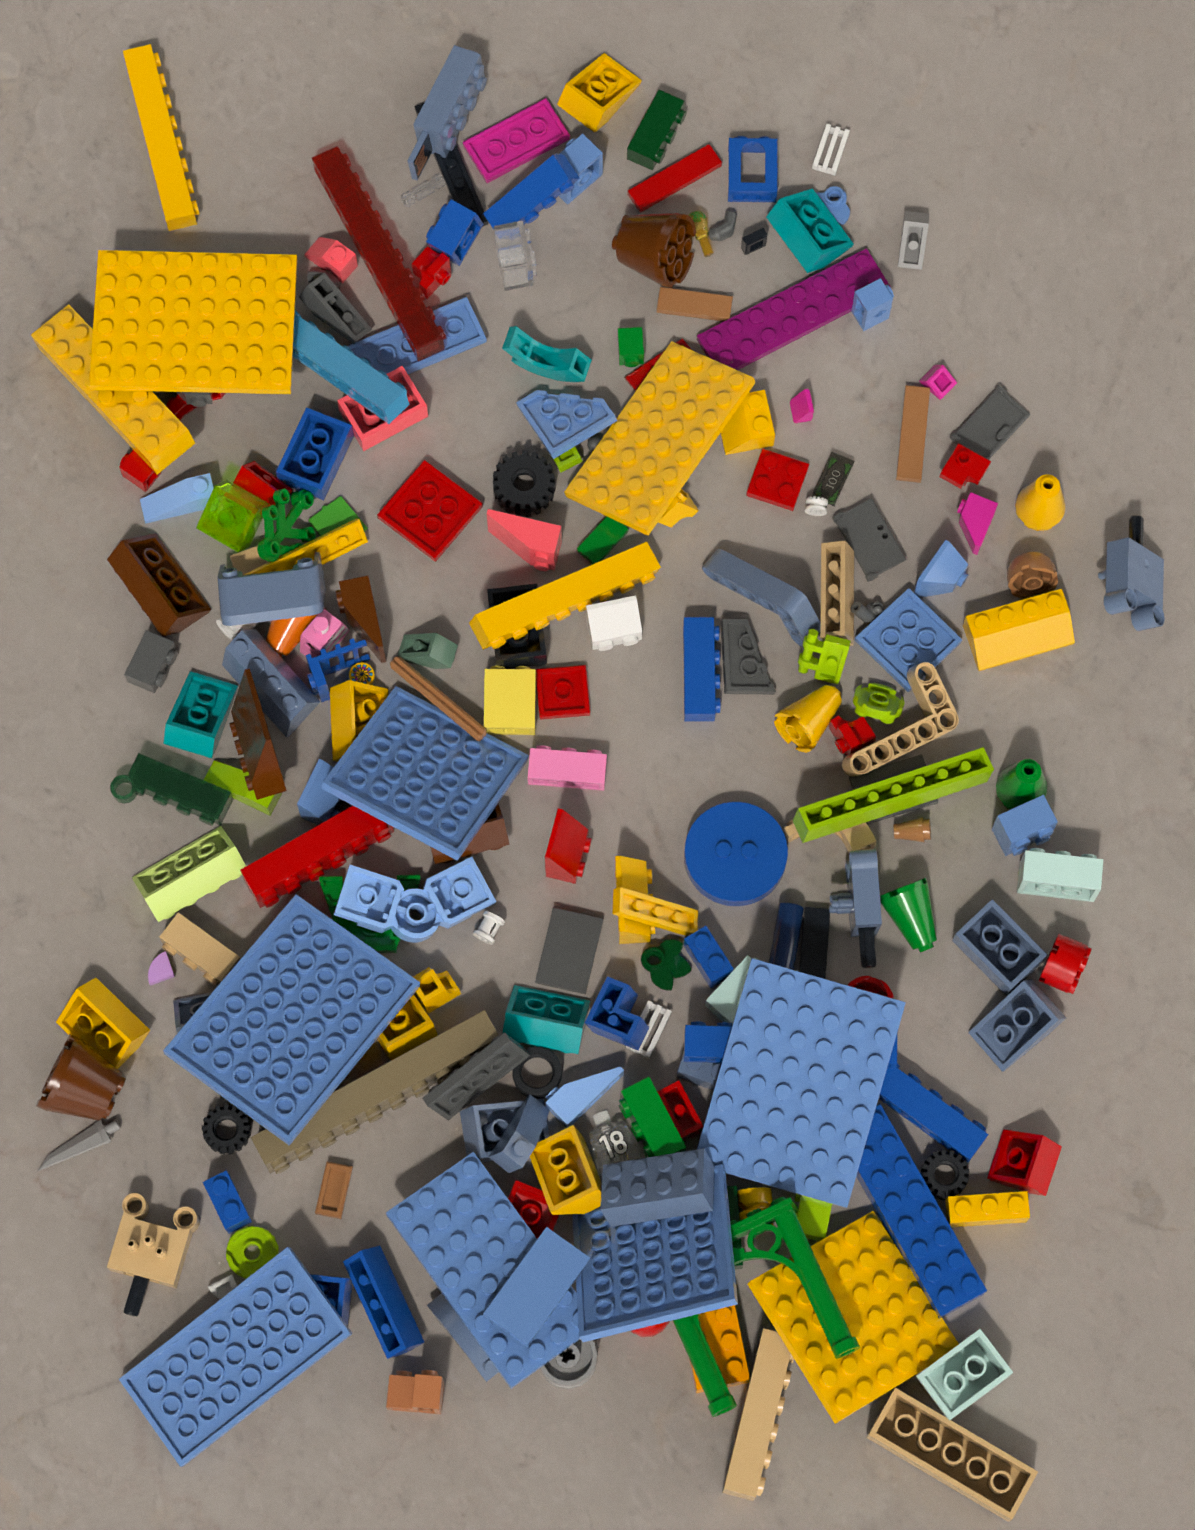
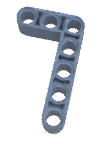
(766, 591)

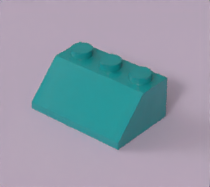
(809, 230)
(546, 1019)

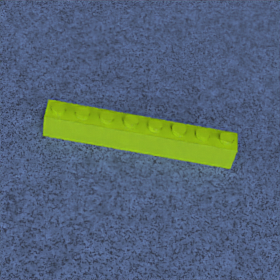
(893, 795)

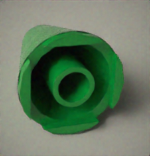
(1020, 783)
(912, 913)

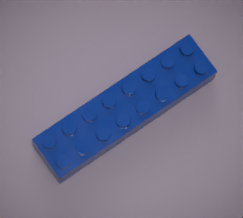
(916, 1220)

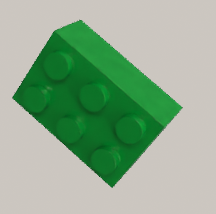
(650, 1119)

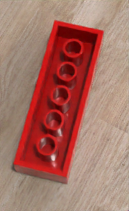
(313, 854)

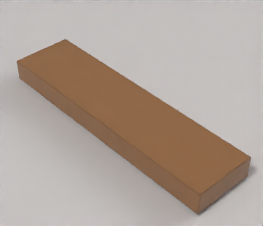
(913, 434)

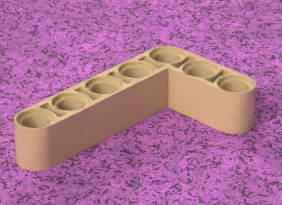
(910, 733)

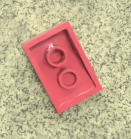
(530, 539)

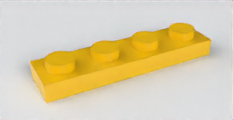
(654, 911)

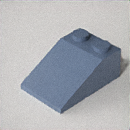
(1017, 1024)
(486, 1124)

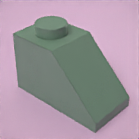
(428, 650)

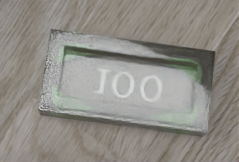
(833, 478)

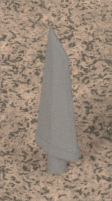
(87, 1140)

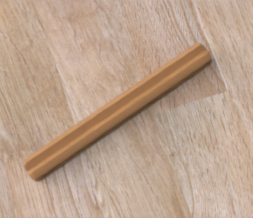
(438, 698)

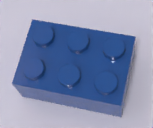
(315, 453)

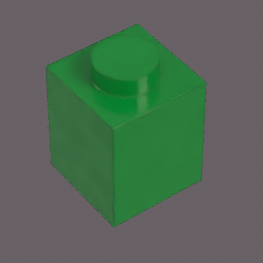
(630, 346)

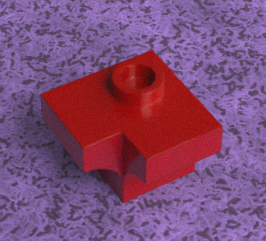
(432, 270)
(964, 467)
(851, 734)

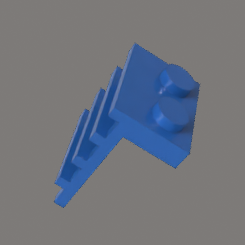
(320, 666)

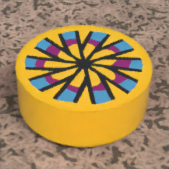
(362, 673)

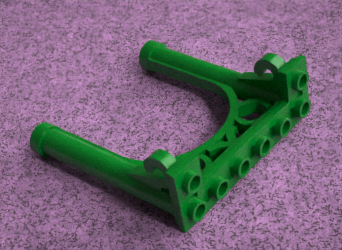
(805, 1266)

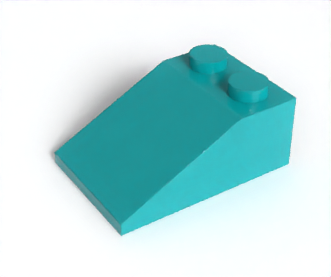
(199, 714)

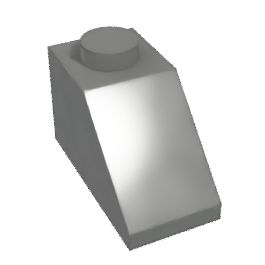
(913, 240)

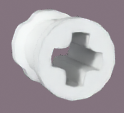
(488, 927)

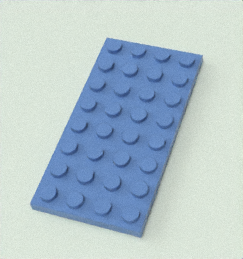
(470, 1247)
(235, 1356)

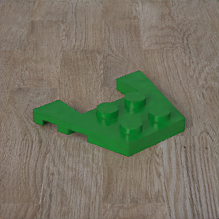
(381, 942)

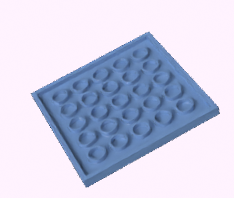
(424, 773)
(654, 1268)

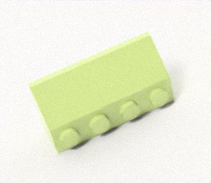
(189, 874)

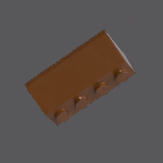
(158, 583)

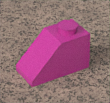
(975, 519)

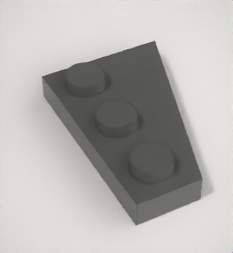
(741, 660)

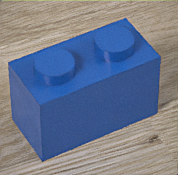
(708, 956)
(227, 1202)

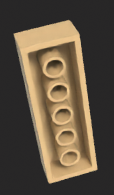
(757, 1418)
(952, 1455)

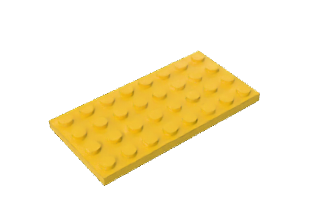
(659, 438)

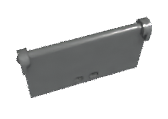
(996, 417)
(873, 547)

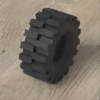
(528, 500)

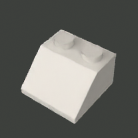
(614, 623)

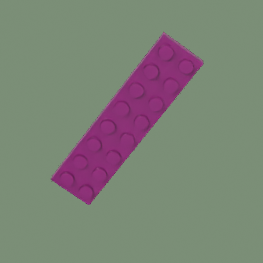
(790, 313)

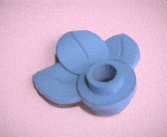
(837, 208)

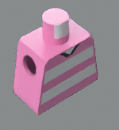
(322, 633)

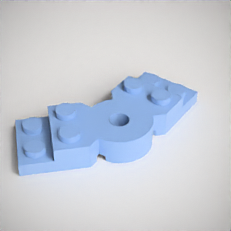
(443, 901)

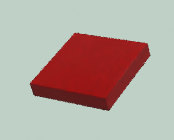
(562, 692)

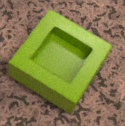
(567, 459)

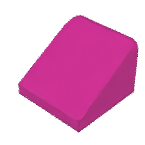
(938, 380)
(802, 407)

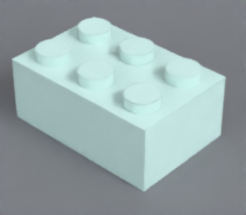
(1060, 875)

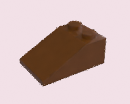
(357, 603)

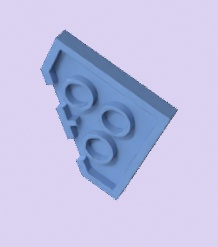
(564, 419)

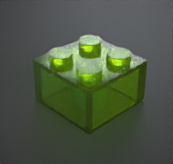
(232, 515)

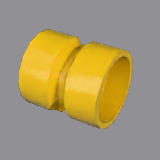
(752, 1199)

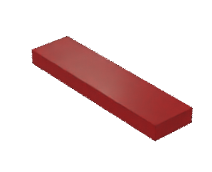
(674, 178)

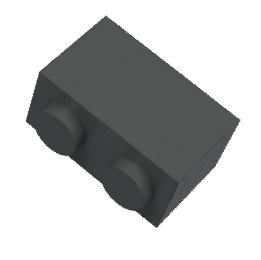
(151, 662)

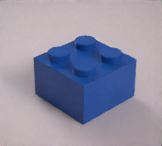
(454, 231)

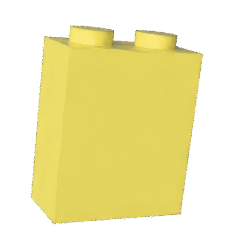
(509, 700)

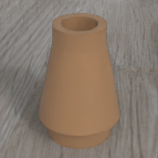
(913, 830)

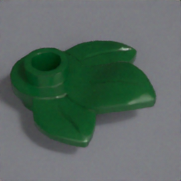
(670, 964)

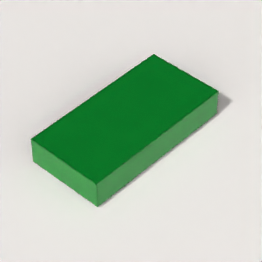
(602, 540)

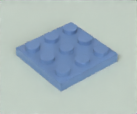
(907, 636)

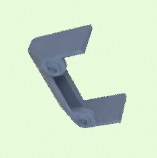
(271, 594)

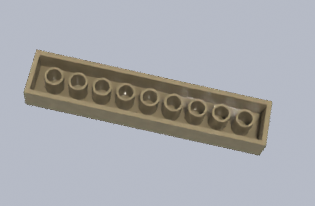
(379, 1091)

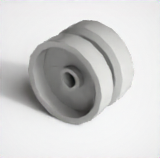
(575, 1371)

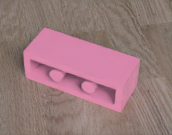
(567, 768)

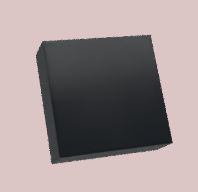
(754, 241)

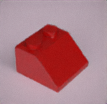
(1025, 1161)

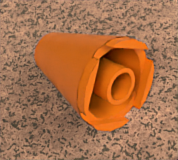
(286, 633)

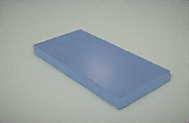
(536, 1286)

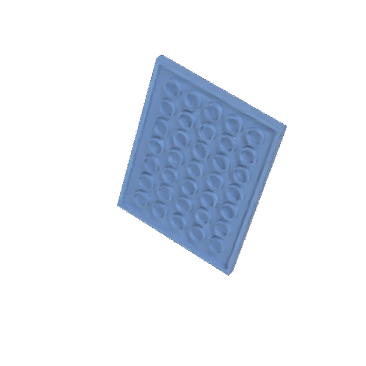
(292, 1019)
(800, 1082)

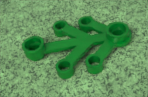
(270, 548)

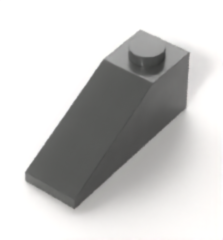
(334, 309)

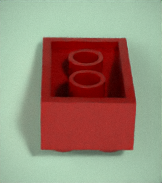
(566, 848)
(532, 1208)

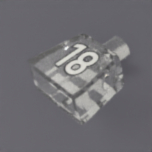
(612, 1142)

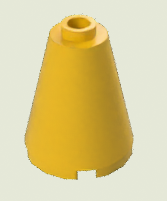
(1041, 503)
(808, 717)

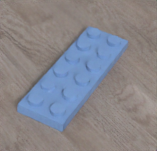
(391, 350)

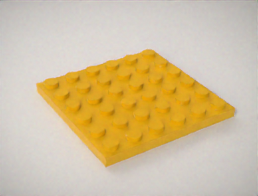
(880, 1306)

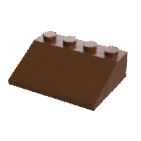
(255, 741)

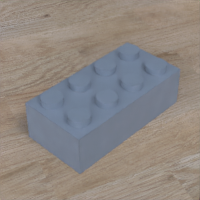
(657, 1187)

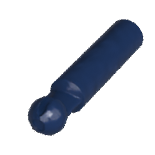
(786, 935)

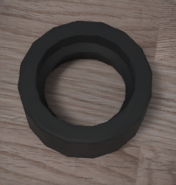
(552, 1059)

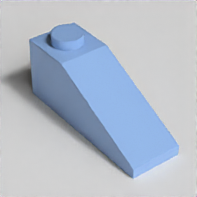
(178, 499)
(578, 1096)

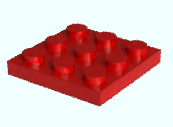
(430, 510)

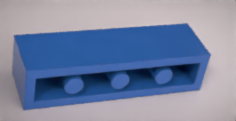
(534, 192)
(699, 669)
(383, 1302)

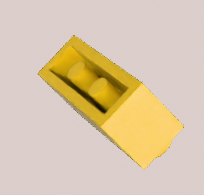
(987, 1209)

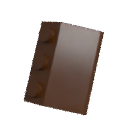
(489, 837)

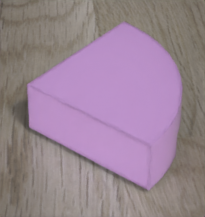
(160, 969)

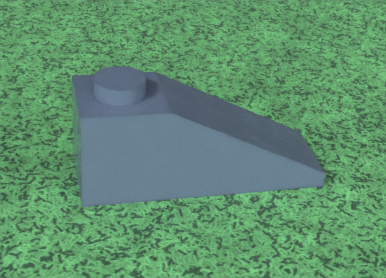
(521, 1135)

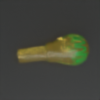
(702, 231)

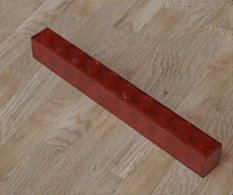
(378, 253)

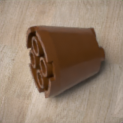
(656, 246)
(81, 1083)

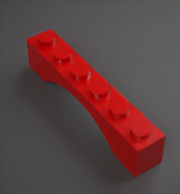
(134, 467)

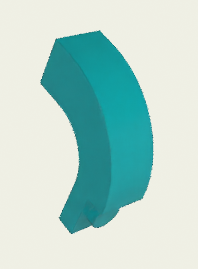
(546, 361)

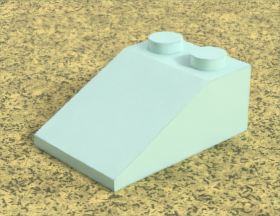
(964, 1374)

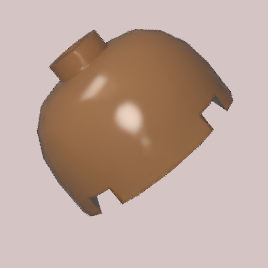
(1031, 575)

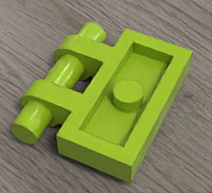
(831, 660)

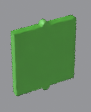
(333, 516)

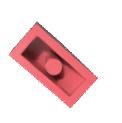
(333, 256)

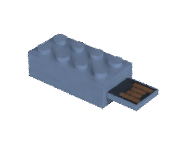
(447, 107)

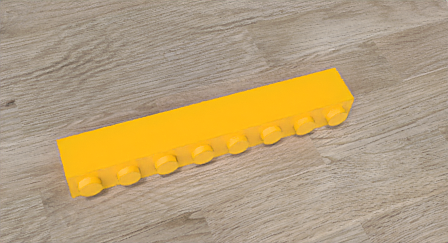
(160, 138)
(564, 595)

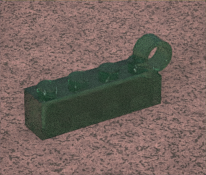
(175, 788)

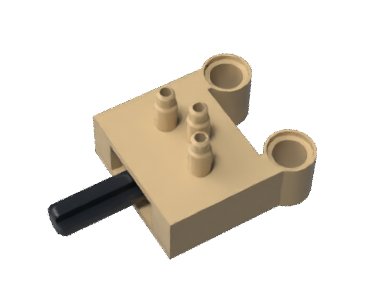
(149, 1250)

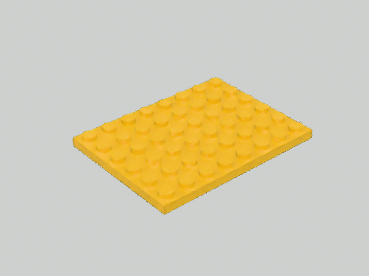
(193, 322)

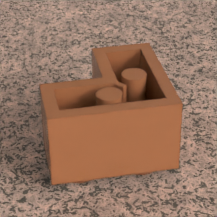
(415, 1393)

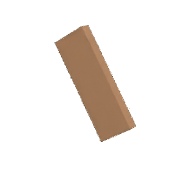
(694, 304)

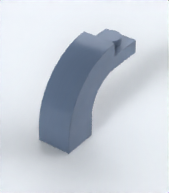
(456, 1328)

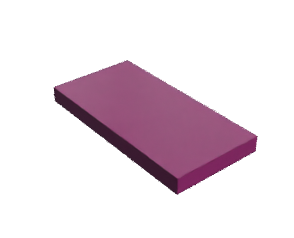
(516, 140)

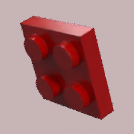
(777, 479)

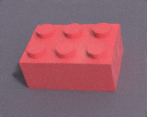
(371, 429)

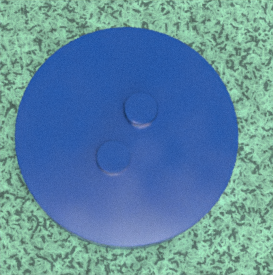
(735, 854)

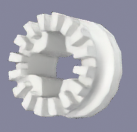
(815, 506)

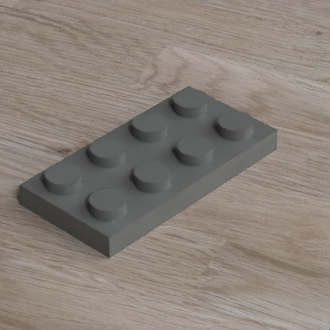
(475, 1076)

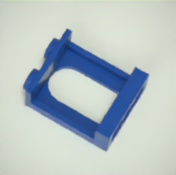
(752, 191)

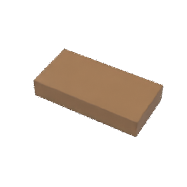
(333, 1190)

